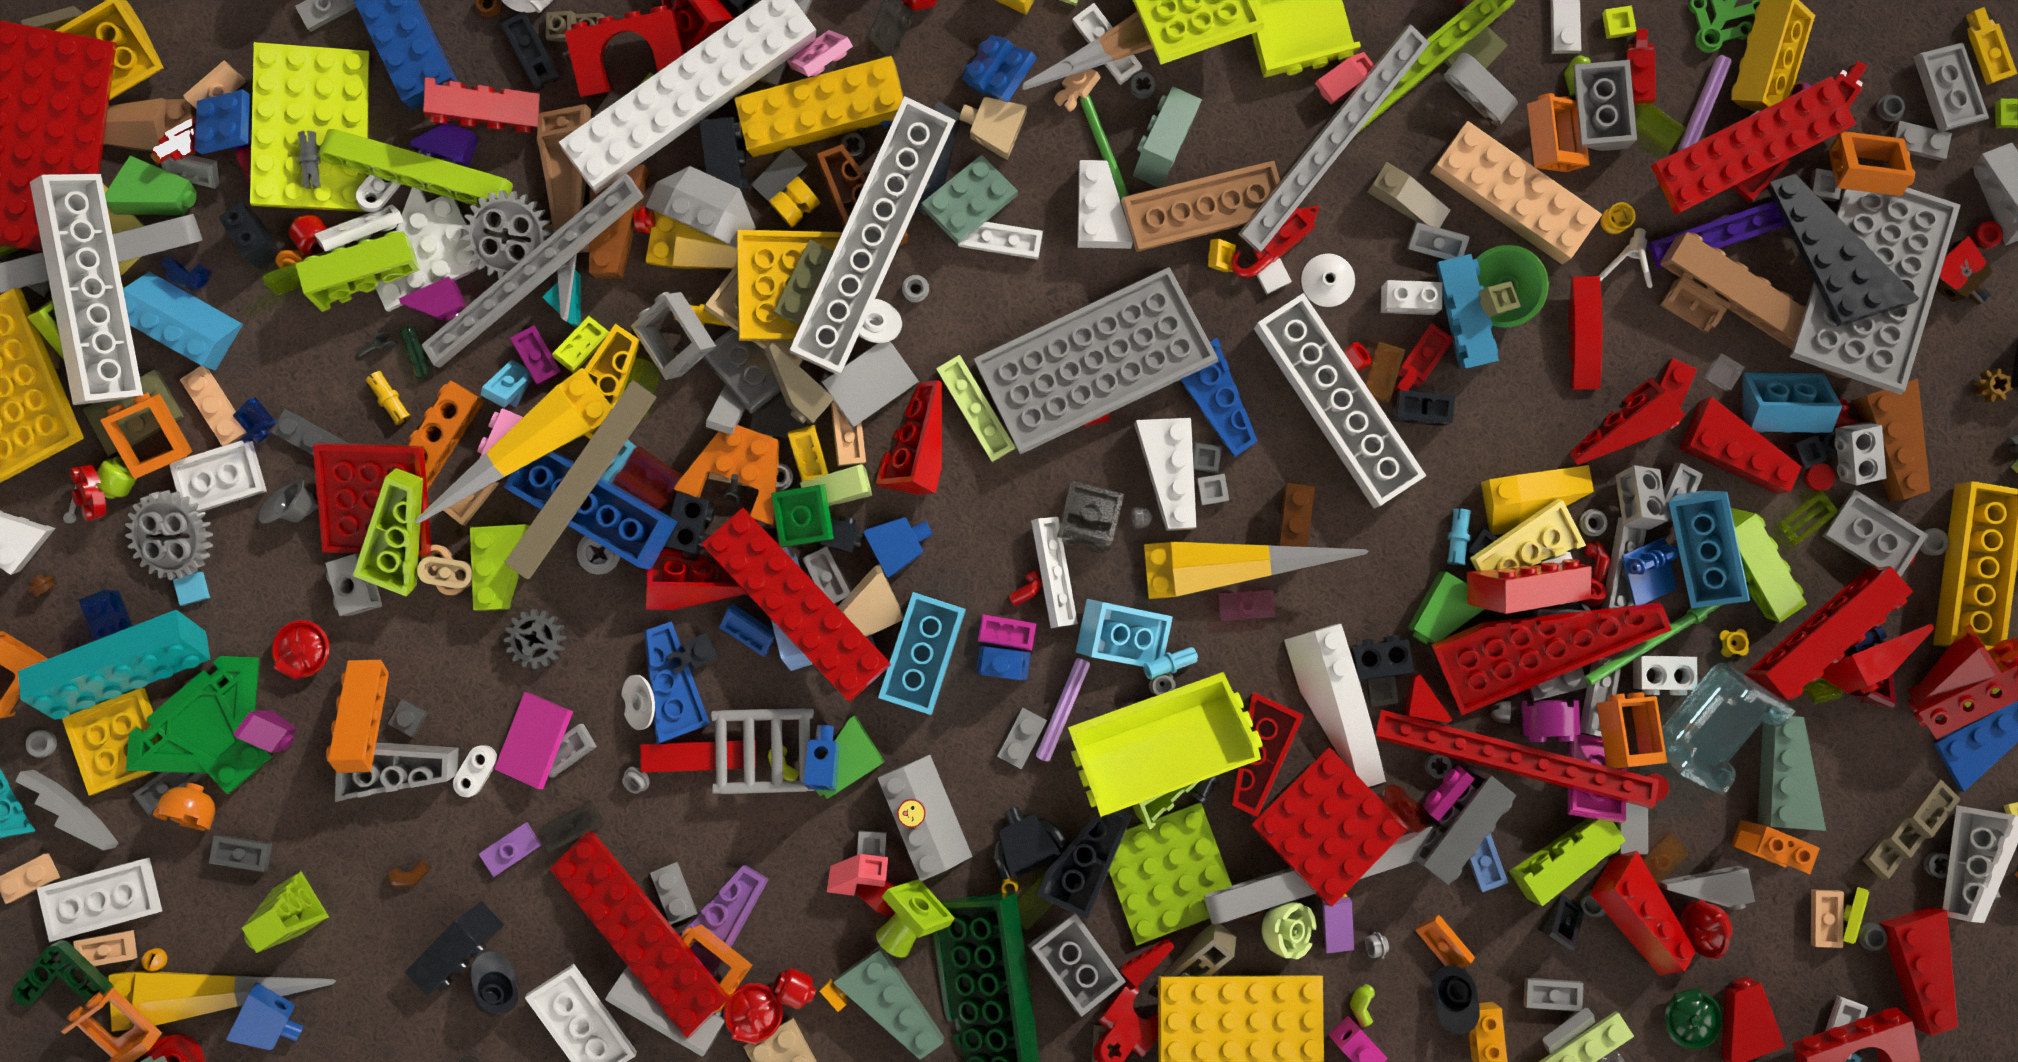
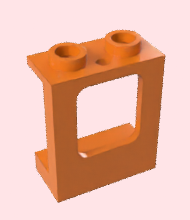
(15, 656)
(1775, 846)
(125, 1047)

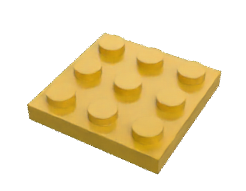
(101, 739)

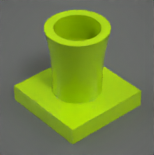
(915, 916)

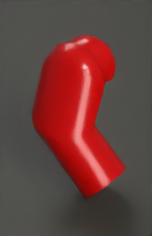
(1601, 560)
(1028, 591)

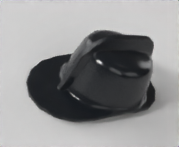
(493, 984)
(1456, 999)

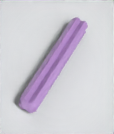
(1705, 102)
(1062, 709)

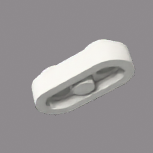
(378, 189)
(474, 771)

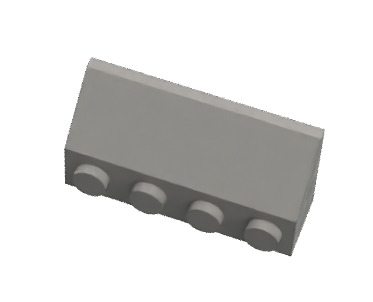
(939, 839)
(637, 1001)

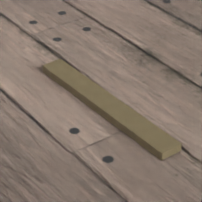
(580, 479)

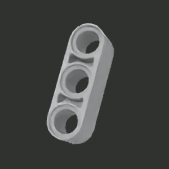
(1480, 89)

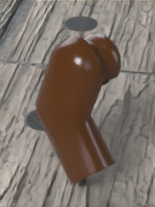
(410, 878)

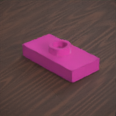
(1007, 632)

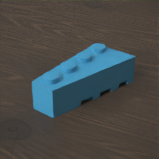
(1466, 318)

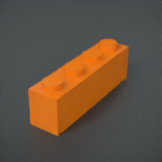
(358, 716)

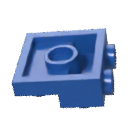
(998, 68)

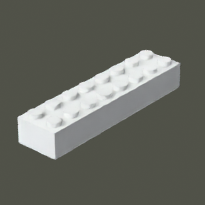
(86, 288)
(1339, 401)

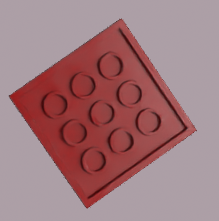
(350, 485)
(1329, 827)

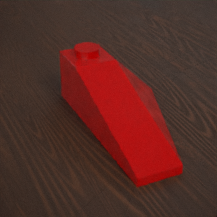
(1646, 414)

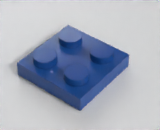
(222, 122)

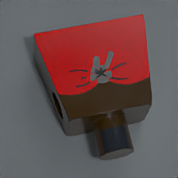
(1964, 273)

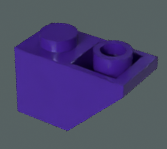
(448, 144)

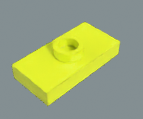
(580, 344)
(1854, 915)

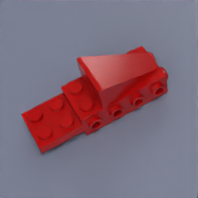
(1966, 675)

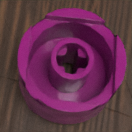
(1551, 718)

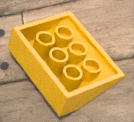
(134, 53)

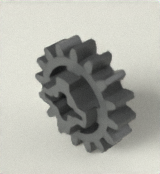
(539, 629)

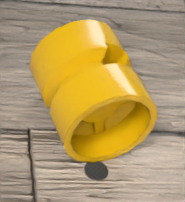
(794, 202)

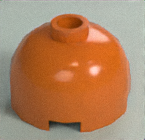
(187, 806)

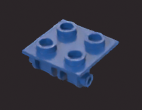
(1650, 570)

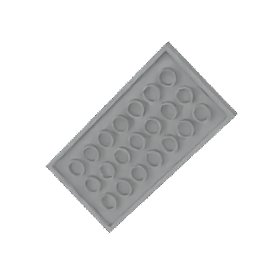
(1912, 240)
(1095, 360)

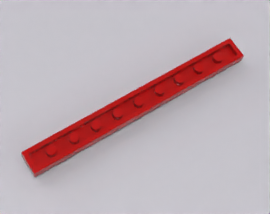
(1517, 759)

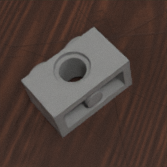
(362, 597)

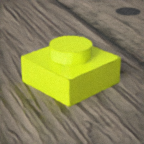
(1619, 22)

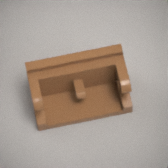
(1694, 304)

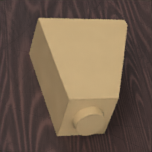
(872, 603)

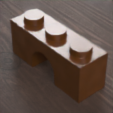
(1296, 515)

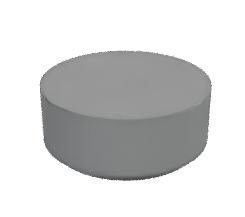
(1935, 542)
(41, 743)

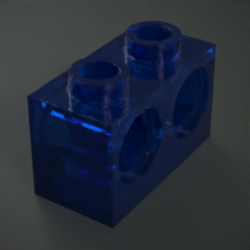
(105, 613)

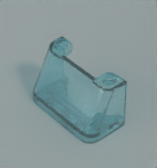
(1717, 723)

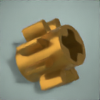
(1985, 385)

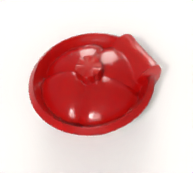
(300, 649)
(1707, 928)
(752, 1013)

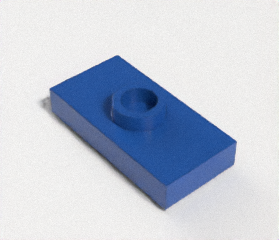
(748, 630)

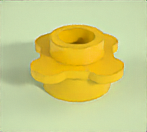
(1741, 639)

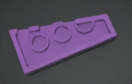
(728, 913)

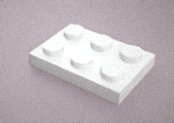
(219, 475)

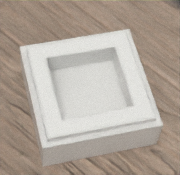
(1274, 277)

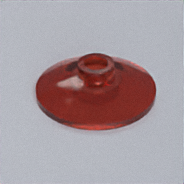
(1409, 811)

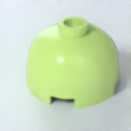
(1288, 929)

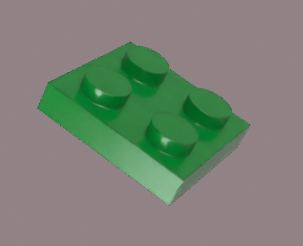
(802, 515)

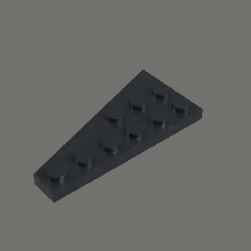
(1841, 264)

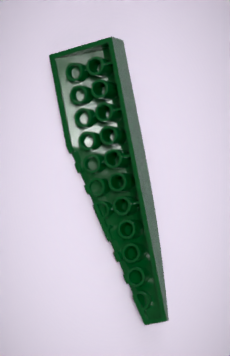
(987, 979)

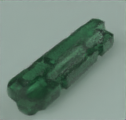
(415, 352)

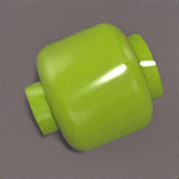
(115, 478)

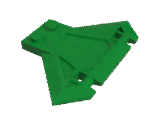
(200, 727)

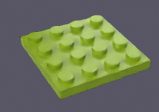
(1167, 873)

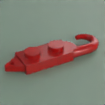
(1292, 231)

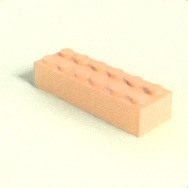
(1516, 193)

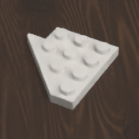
(437, 243)

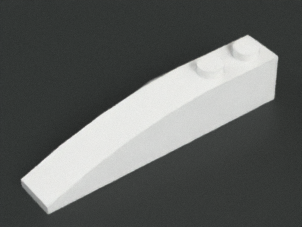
(1336, 698)

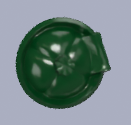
(1693, 1019)

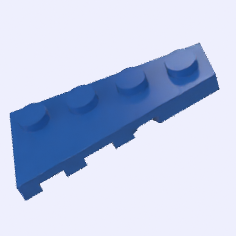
(1220, 403)
(675, 695)
(1978, 745)

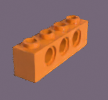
(451, 429)

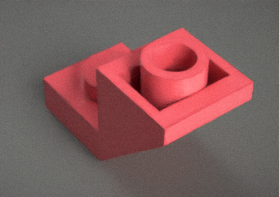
(1344, 78)
(857, 870)

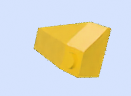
(1519, 497)

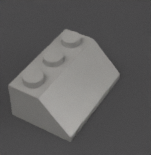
(1605, 105)
(1076, 964)

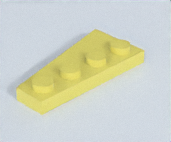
(1537, 538)

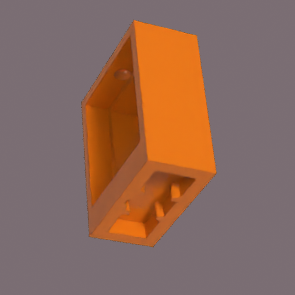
(1544, 134)
(1857, 177)
(179, 444)
(1647, 730)
(738, 964)

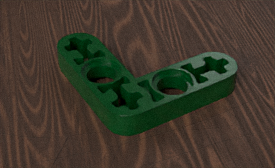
(63, 968)

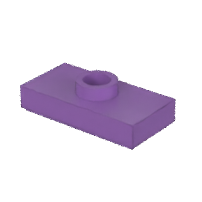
(510, 849)

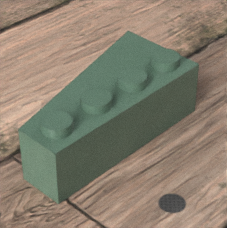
(1788, 779)
(888, 999)

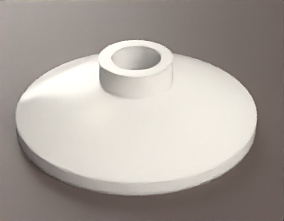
(1317, 287)
(882, 323)
(638, 702)

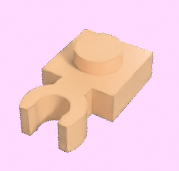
(1076, 85)

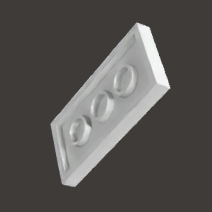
(99, 899)
(579, 1019)

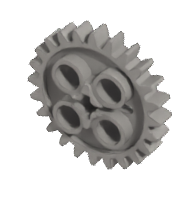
(510, 211)
(169, 515)

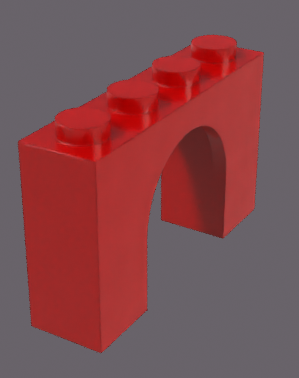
(588, 44)
(1887, 1031)

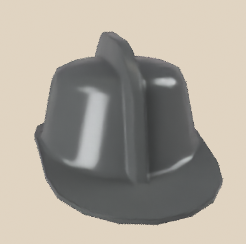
(289, 503)

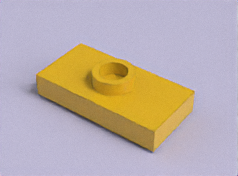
(807, 453)

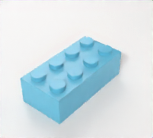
(922, 653)

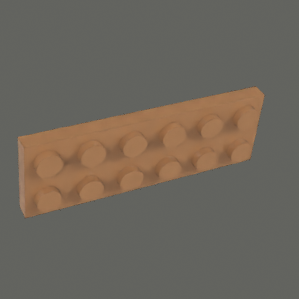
(1198, 205)

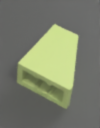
(843, 485)

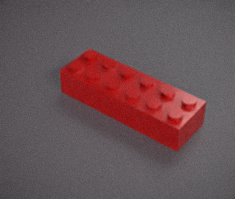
(1830, 632)

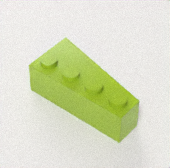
(356, 268)
(393, 538)
(1764, 569)
(1566, 859)
(284, 914)

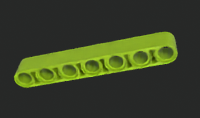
(410, 168)

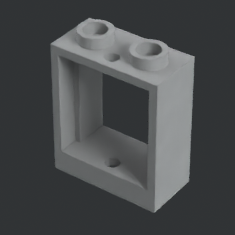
(657, 347)

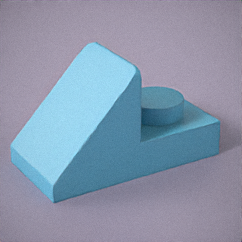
(507, 385)

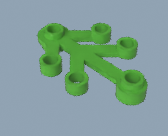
(1723, 12)

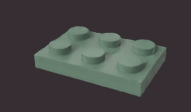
(969, 199)

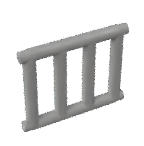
(748, 718)

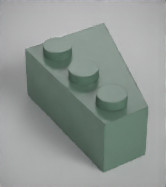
(1165, 136)

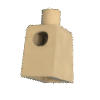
(995, 124)

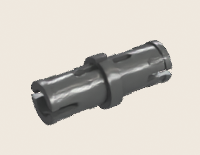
(309, 159)

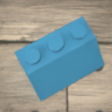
(1789, 402)

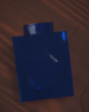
(180, 275)
(254, 420)

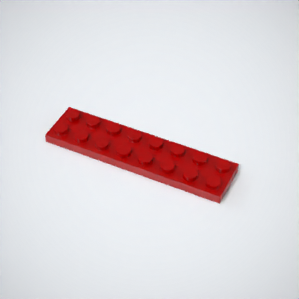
(1753, 145)
(796, 605)
(639, 934)

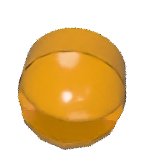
(158, 961)

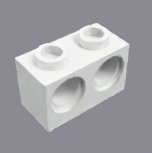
(1411, 297)
(1664, 674)

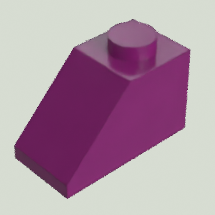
(439, 300)
(266, 731)

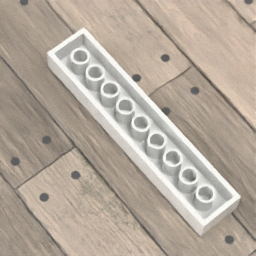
(687, 91)
(872, 236)

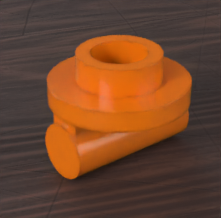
(289, 257)

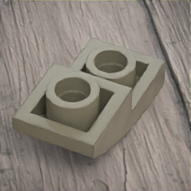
(560, 21)

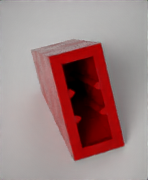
(1748, 1022)

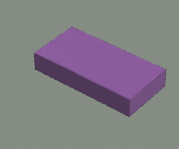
(1338, 926)

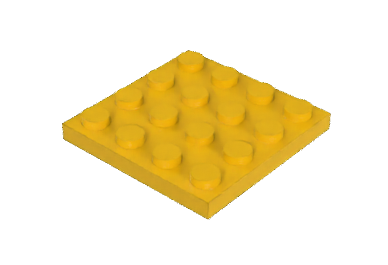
(763, 271)

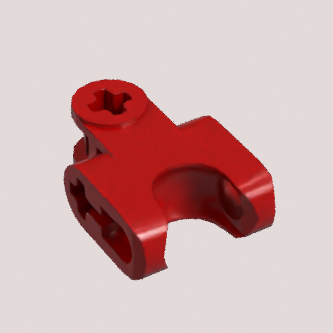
(1124, 1028)

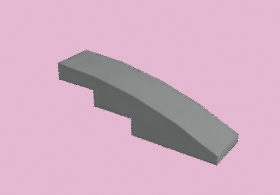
(73, 814)

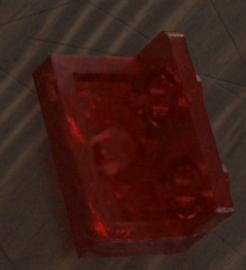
(648, 478)

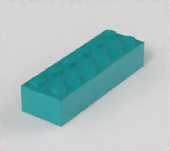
(114, 665)

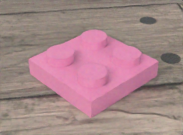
(819, 53)

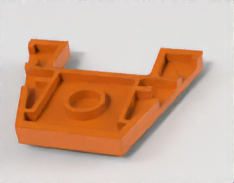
(743, 453)

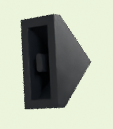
(1563, 922)

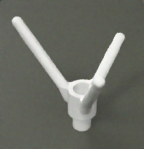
(1636, 250)

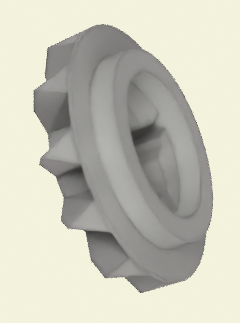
(586, 555)

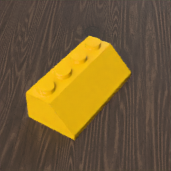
(1772, 54)

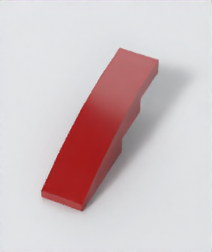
(1586, 332)
(689, 756)

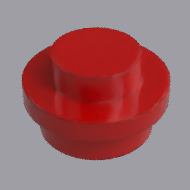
(644, 220)

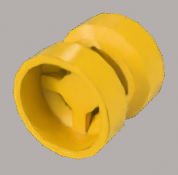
(1621, 213)

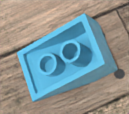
(1122, 633)

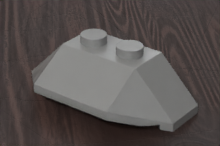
(702, 204)

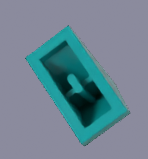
(552, 298)

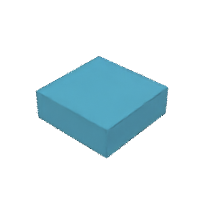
(191, 588)

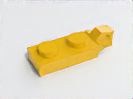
(1989, 47)

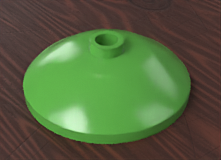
(1528, 274)

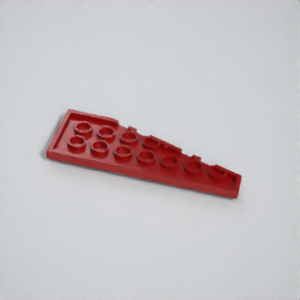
(1524, 652)

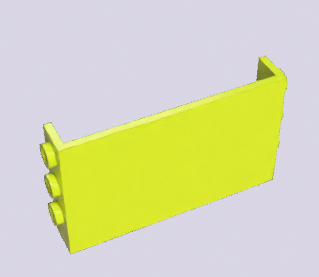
(1302, 35)
(1163, 744)

